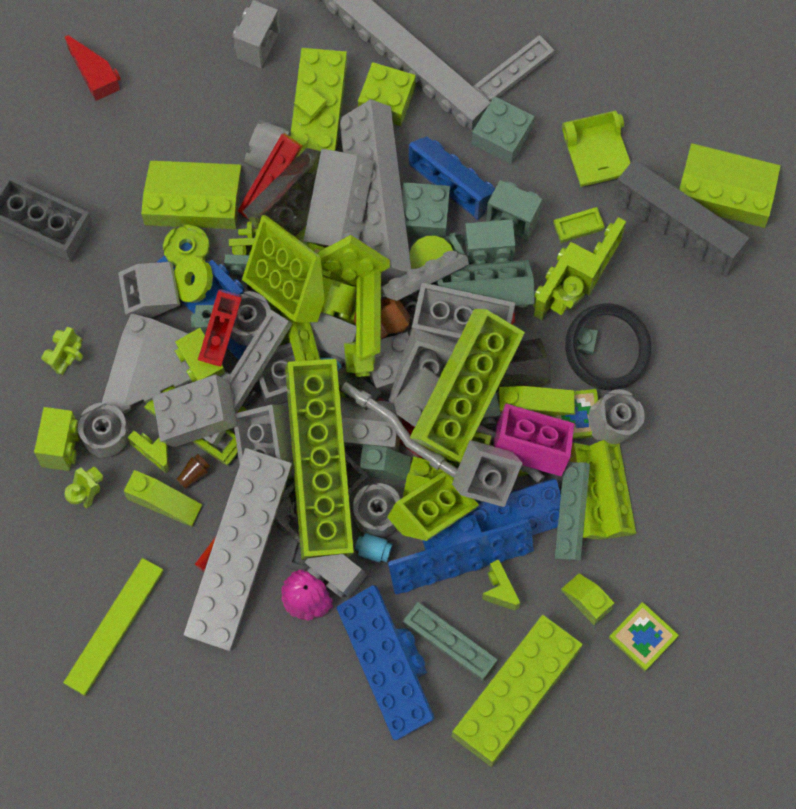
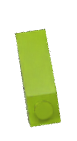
(540, 400)
(161, 498)

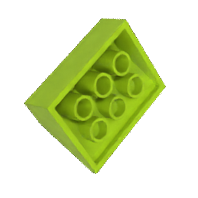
(730, 184)
(191, 194)
(285, 272)

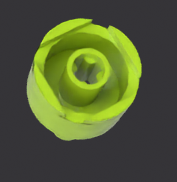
(338, 297)

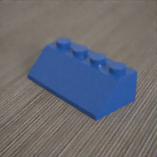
(446, 169)

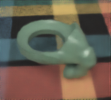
(456, 242)

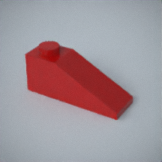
(94, 69)
(219, 327)

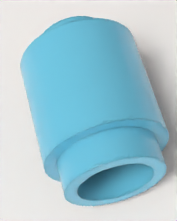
(373, 548)

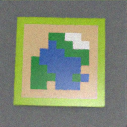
(583, 401)
(643, 636)

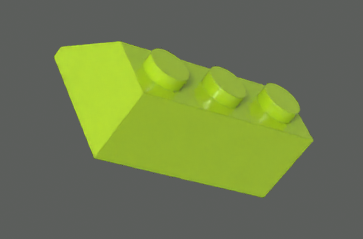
(430, 508)

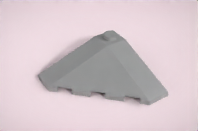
(144, 363)

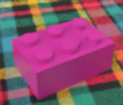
(535, 438)

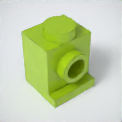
(353, 364)

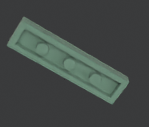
(572, 511)
(450, 641)

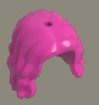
(305, 603)

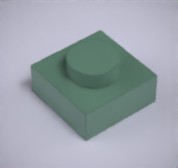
(586, 341)

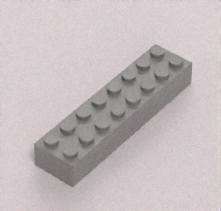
(370, 134)

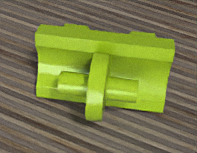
(239, 245)
(568, 294)
(65, 352)
(84, 487)

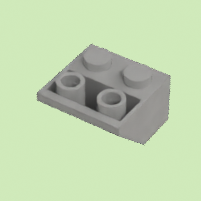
(149, 289)
(339, 571)

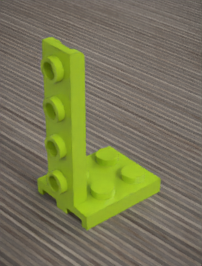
(363, 268)

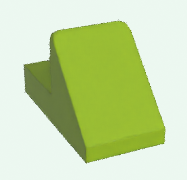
(155, 452)
(419, 474)
(504, 593)

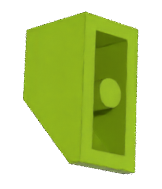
(588, 598)

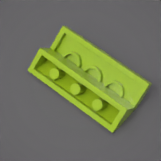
(608, 500)

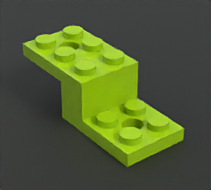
(579, 262)

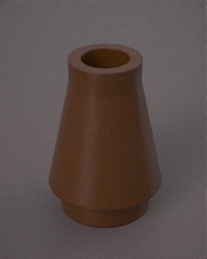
(193, 471)

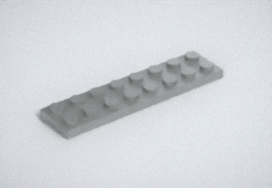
(238, 549)

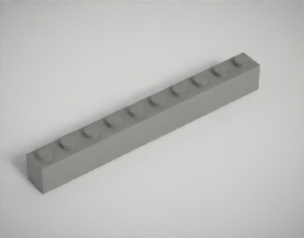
(412, 57)

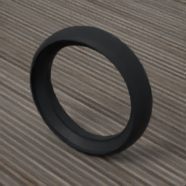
(633, 321)

